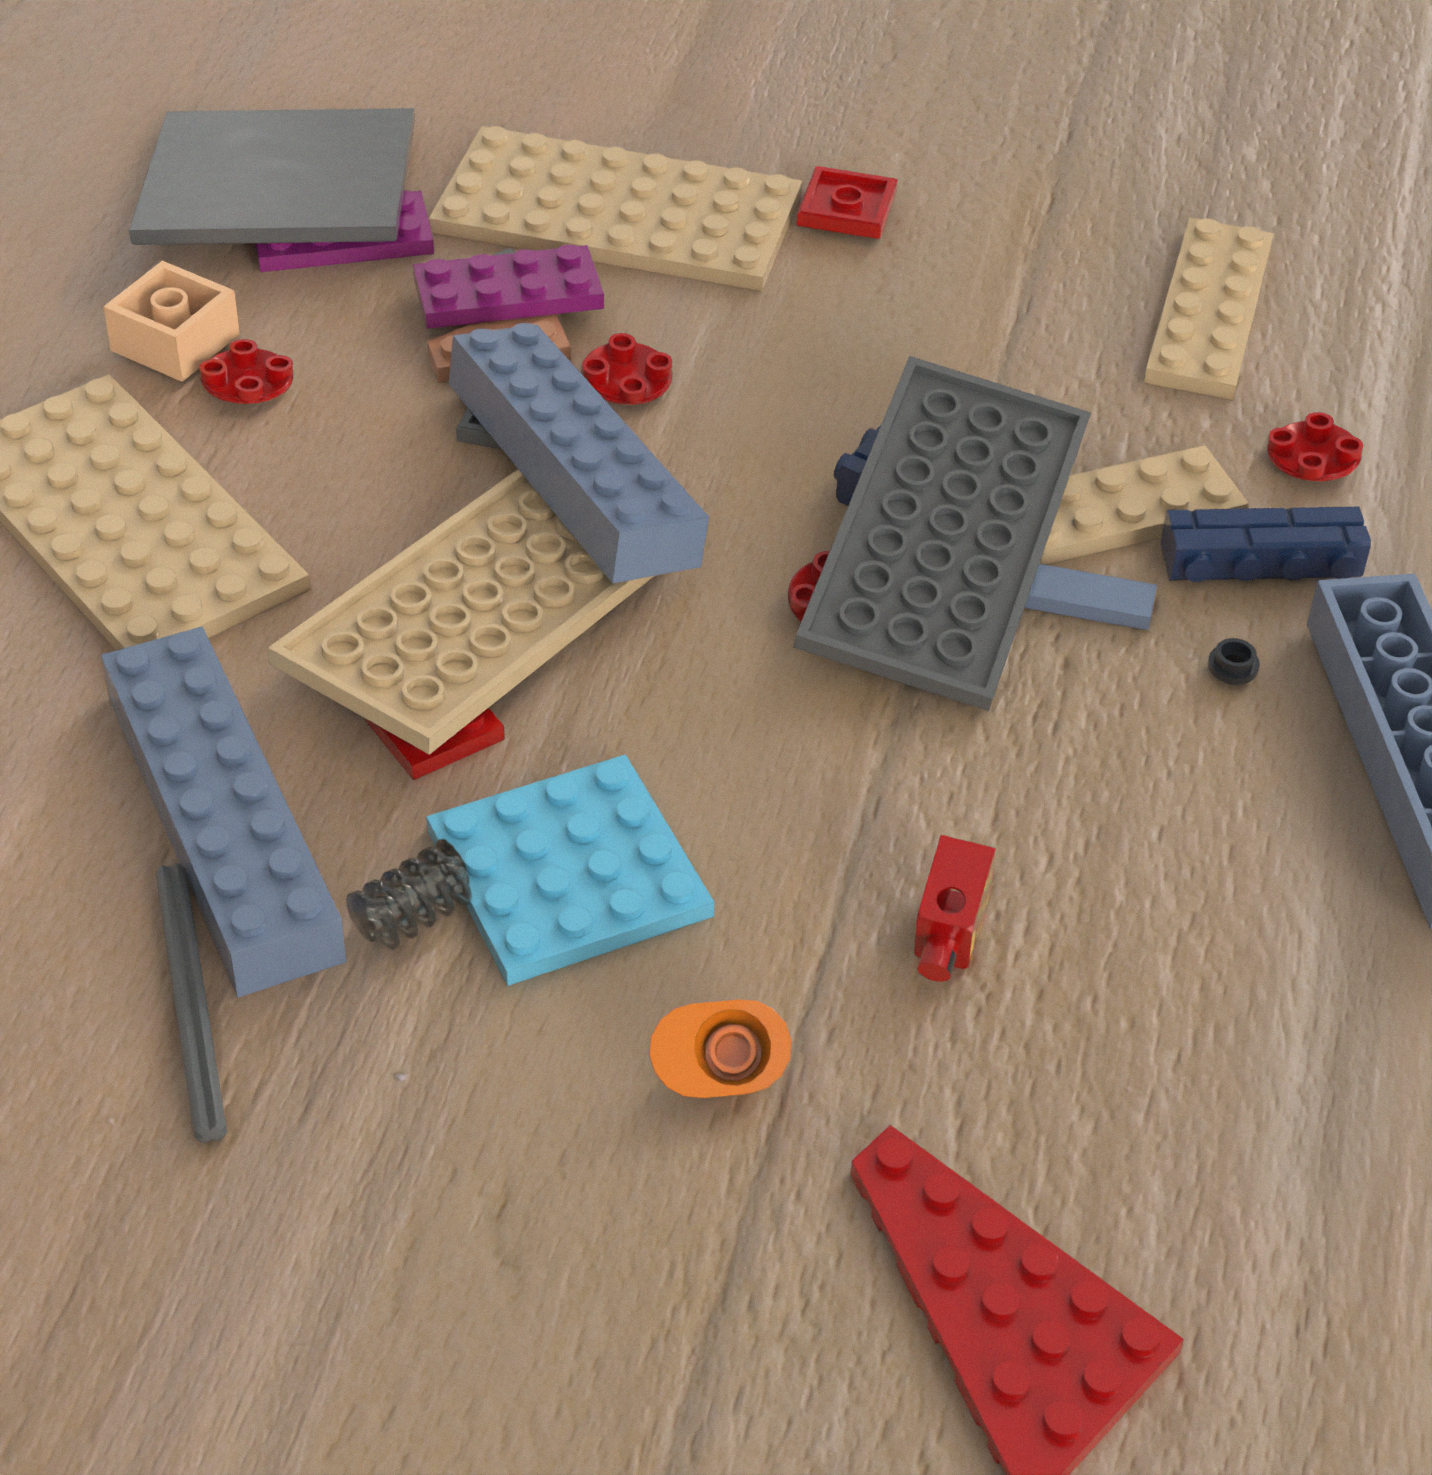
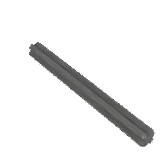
(190, 1004)

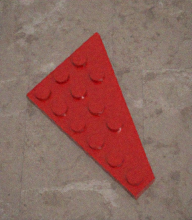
(1029, 1331)

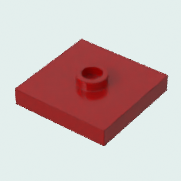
(847, 202)

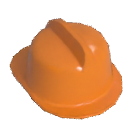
(720, 1048)

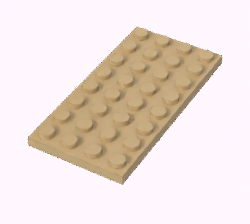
(620, 204)
(133, 520)
(454, 618)

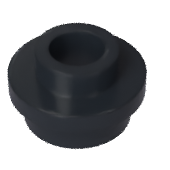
(1234, 661)

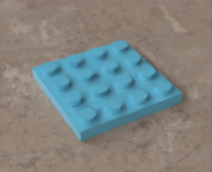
(571, 869)

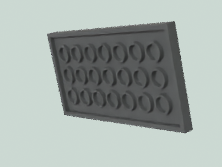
(944, 533)

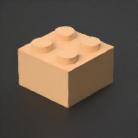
(171, 320)

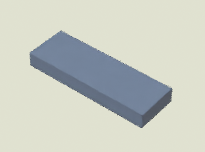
(1092, 596)

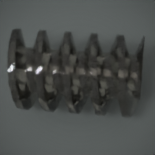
(410, 894)

